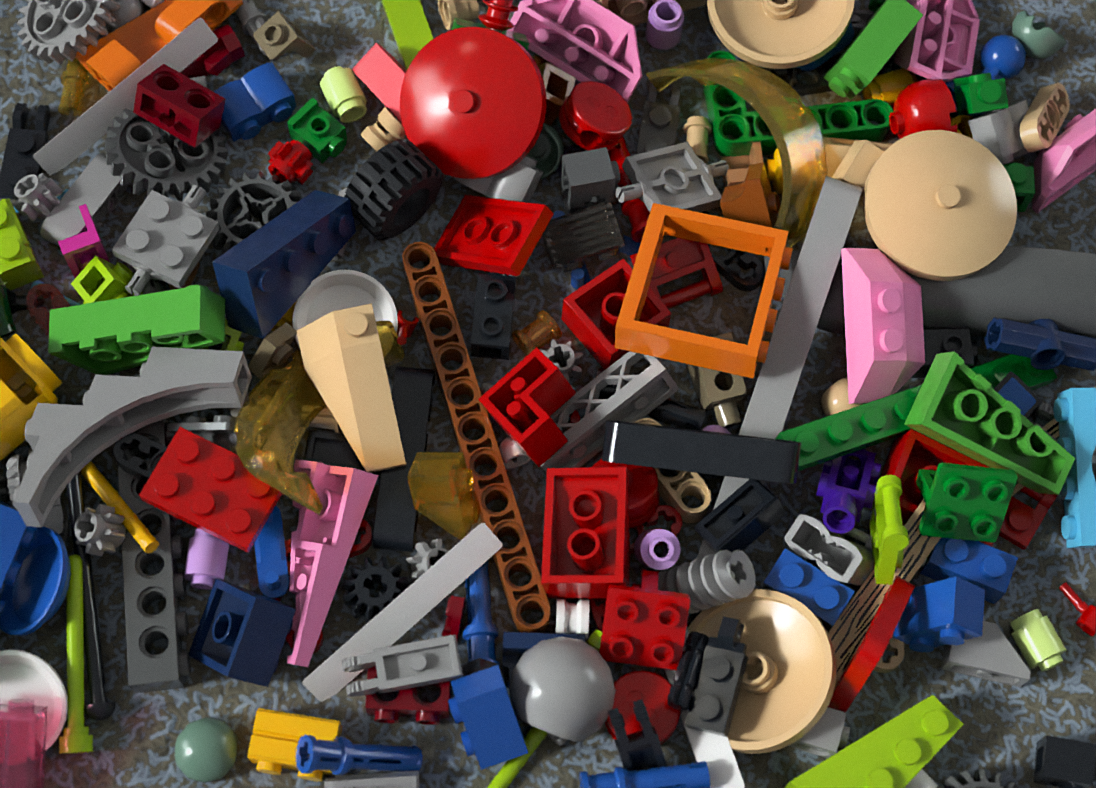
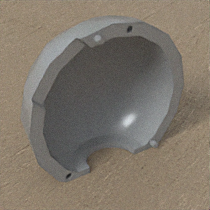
(563, 688)

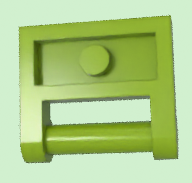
(886, 529)

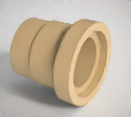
(460, 9)

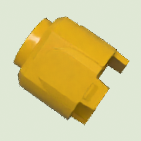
(21, 376)

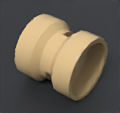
(377, 134)

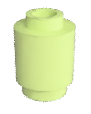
(344, 94)
(1037, 640)

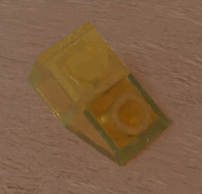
(443, 490)

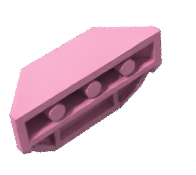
(582, 41)
(941, 41)
(1065, 161)
(880, 325)

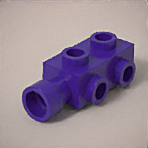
(847, 489)

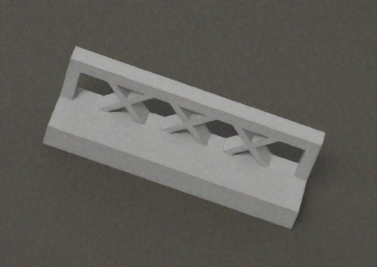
(632, 400)

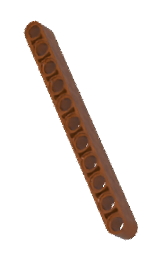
(474, 416)

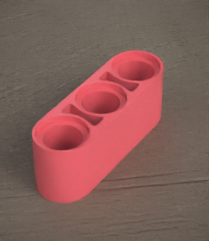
(382, 76)

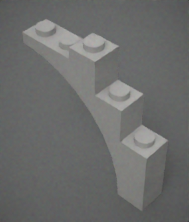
(71, 435)

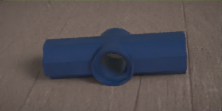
(1041, 343)

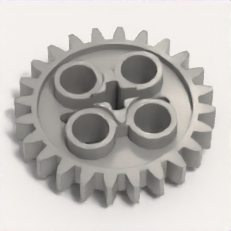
(63, 26)

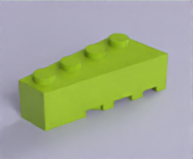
(888, 754)

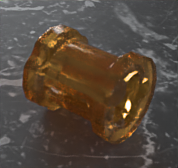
(537, 333)

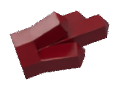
(217, 57)

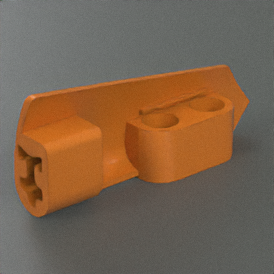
(138, 40)

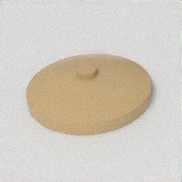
(780, 31)
(939, 205)
(786, 672)

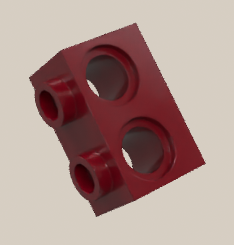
(179, 105)
(408, 704)

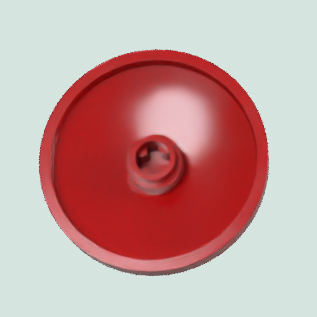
(473, 102)

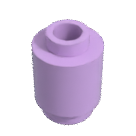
(664, 24)
(645, 545)
(205, 560)

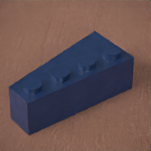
(281, 260)

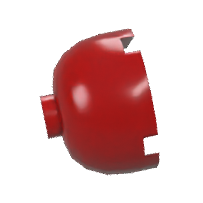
(922, 108)

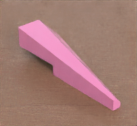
(323, 547)

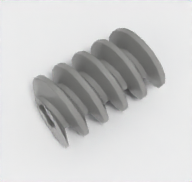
(712, 579)

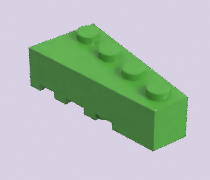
(121, 331)
(978, 422)

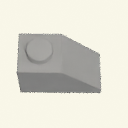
(987, 658)

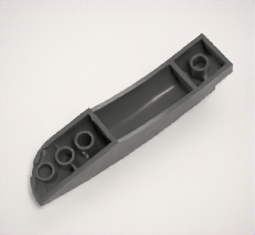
(1016, 286)

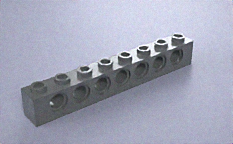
(167, 669)

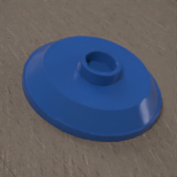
(39, 585)

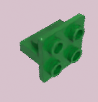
(965, 501)

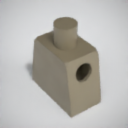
(712, 398)

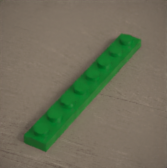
(885, 417)

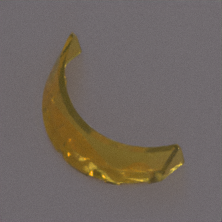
(789, 121)
(278, 416)

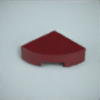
(455, 613)

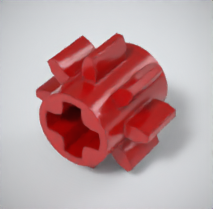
(290, 161)

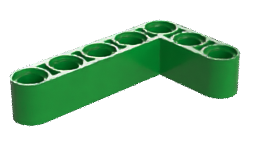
(749, 125)

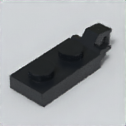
(719, 680)

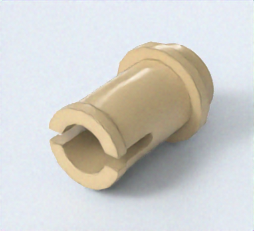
(697, 133)

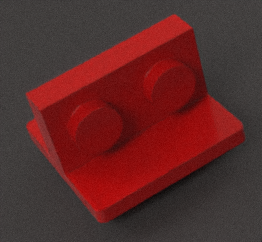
(644, 624)

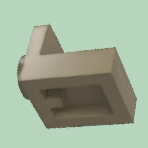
(282, 36)
(273, 351)

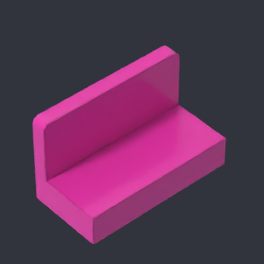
(84, 246)

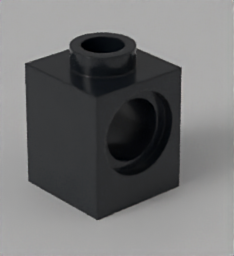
(1065, 763)

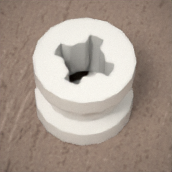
(572, 617)

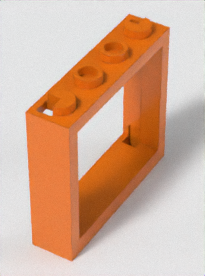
(692, 347)

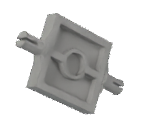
(672, 178)
(165, 239)

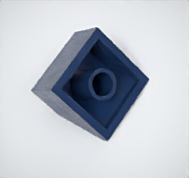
(242, 633)

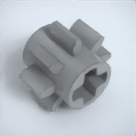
(36, 196)
(566, 355)
(100, 530)
(420, 560)

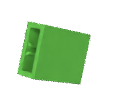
(872, 47)

